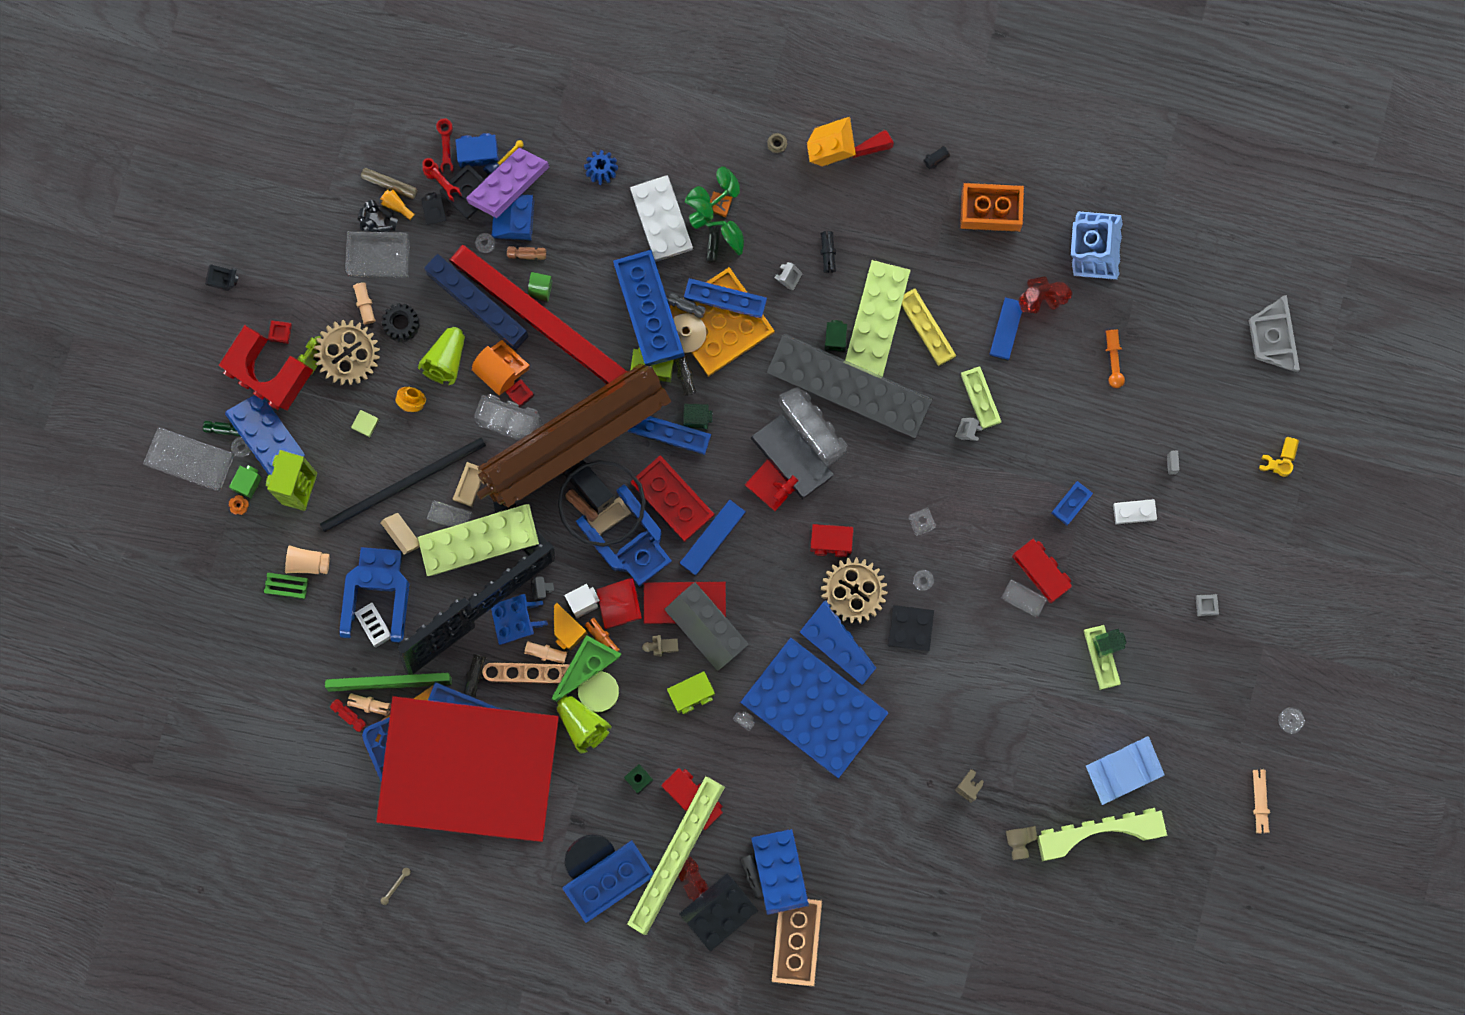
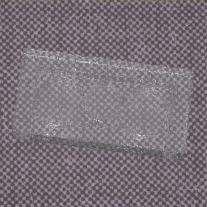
(447, 514)
(1024, 598)

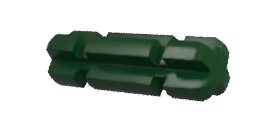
(219, 428)

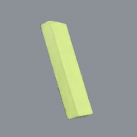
(981, 397)
(1105, 666)

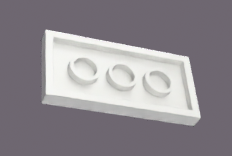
(661, 218)

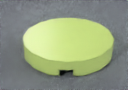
(599, 692)

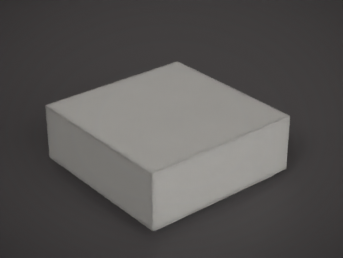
(1173, 462)
(1207, 605)

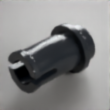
(932, 160)

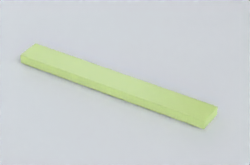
(676, 855)

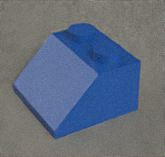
(516, 220)

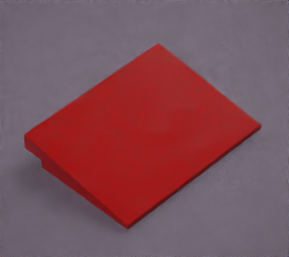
(467, 769)

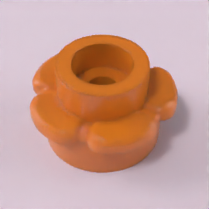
(243, 505)

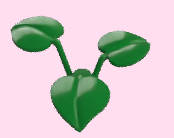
(700, 201)

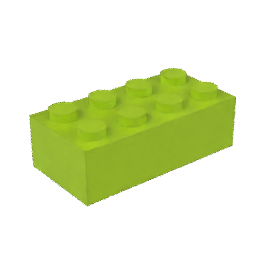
(291, 480)

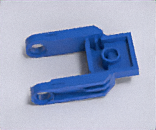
(640, 556)
(376, 571)

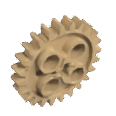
(336, 338)
(864, 575)

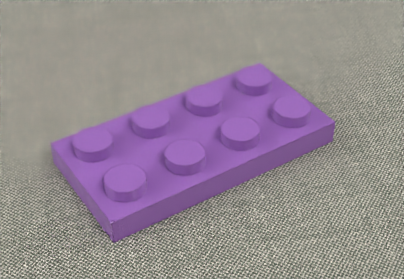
(507, 182)

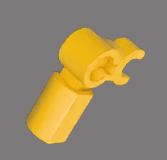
(1285, 466)

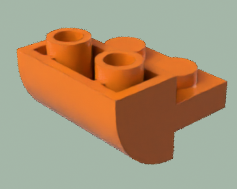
(499, 367)

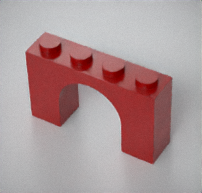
(240, 364)

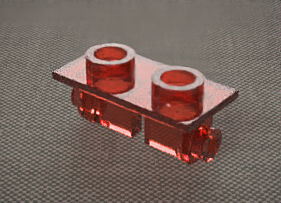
(697, 885)

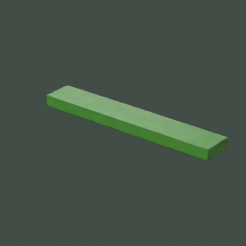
(385, 682)

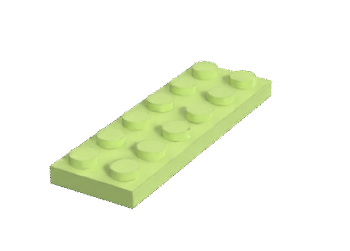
(877, 316)
(478, 540)

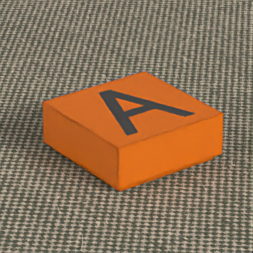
(722, 207)

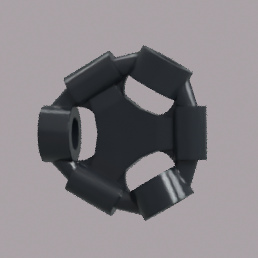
(374, 222)

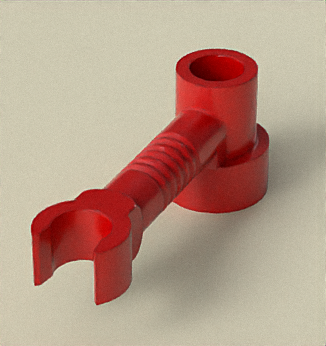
(442, 123)
(432, 171)

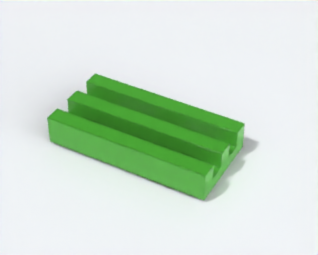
(269, 583)

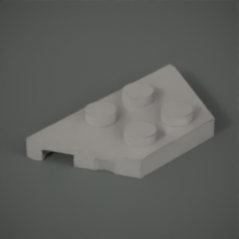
(1274, 336)

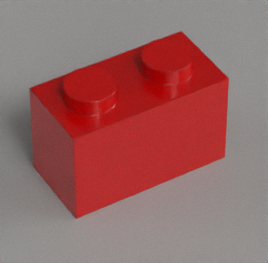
(831, 540)

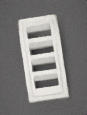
(383, 637)

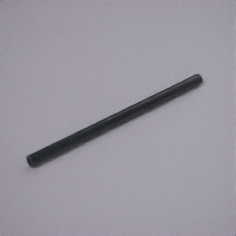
(402, 484)

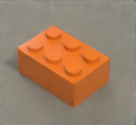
(992, 207)

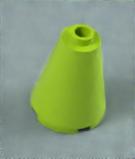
(444, 357)
(582, 724)

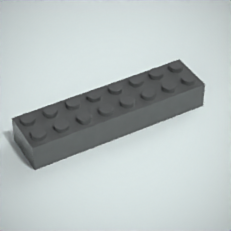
(849, 385)

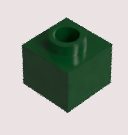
(638, 786)

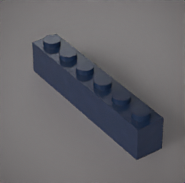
(476, 302)

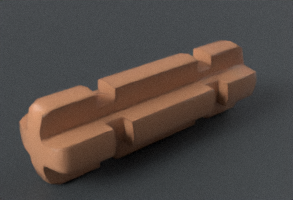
(526, 253)
(581, 505)

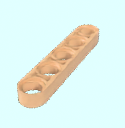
(522, 673)

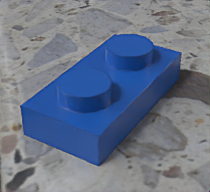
(1072, 503)

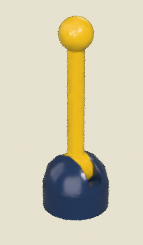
(492, 166)

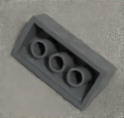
(706, 626)

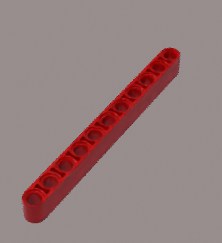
(536, 315)

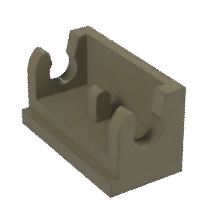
(966, 787)

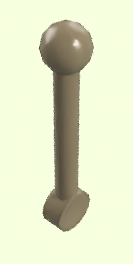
(405, 872)

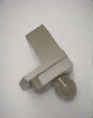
(661, 646)

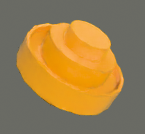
(410, 399)

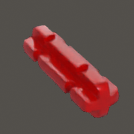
(348, 715)

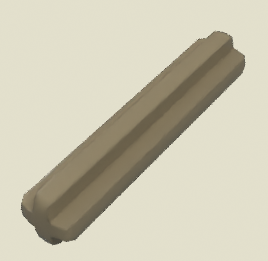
(389, 183)

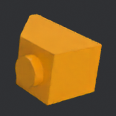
(567, 629)

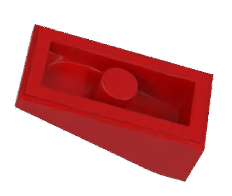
(877, 143)

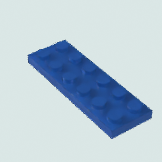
(648, 308)

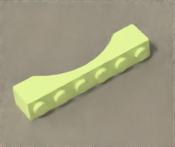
(1058, 844)

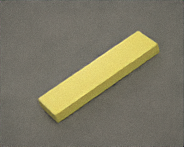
(927, 328)

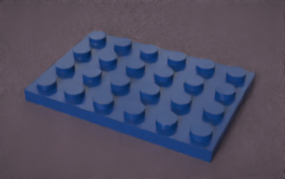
(814, 708)

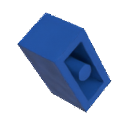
(477, 150)

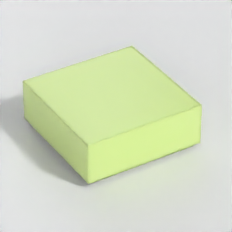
(365, 423)

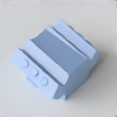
(1096, 245)
(1125, 770)

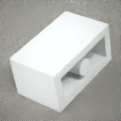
(582, 600)

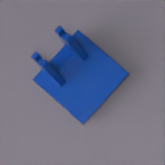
(512, 619)

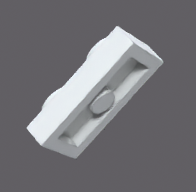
(1135, 511)

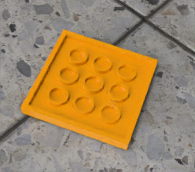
(727, 332)

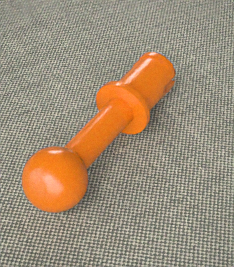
(1116, 379)

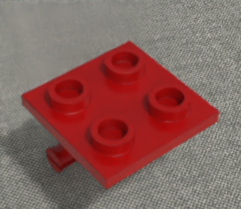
(771, 486)

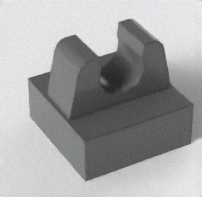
(540, 589)

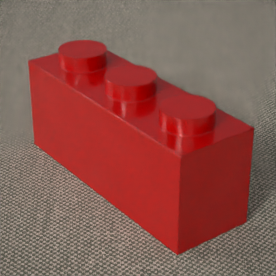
(1042, 570)
(683, 791)

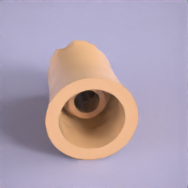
(306, 561)

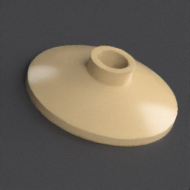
(697, 335)

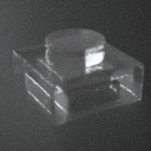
(744, 720)

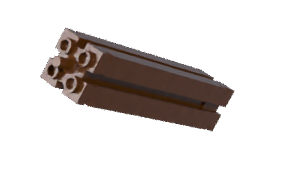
(572, 436)

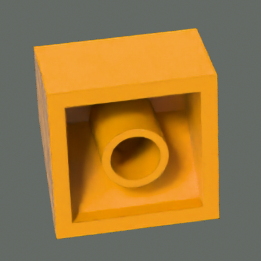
(831, 142)

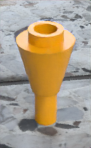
(392, 201)

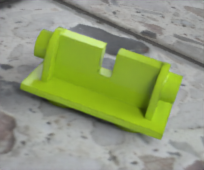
(308, 357)

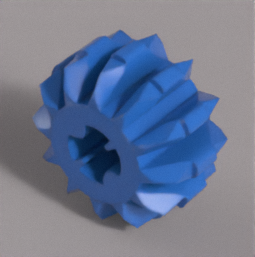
(606, 162)

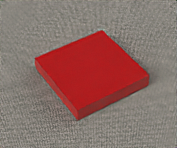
(619, 603)

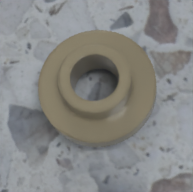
(780, 138)

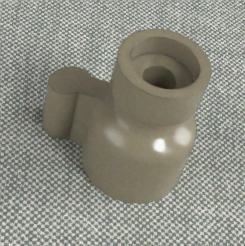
(1018, 839)

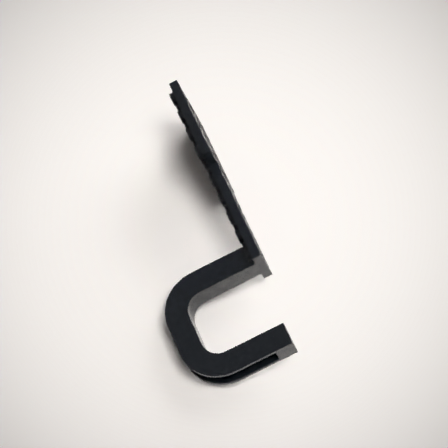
(460, 617)

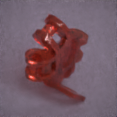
(1053, 294)

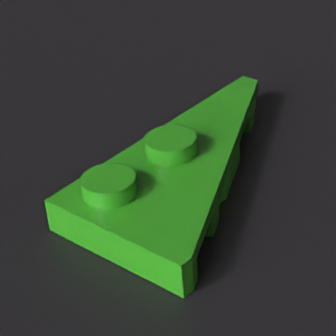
(588, 661)

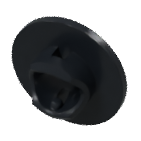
(586, 853)

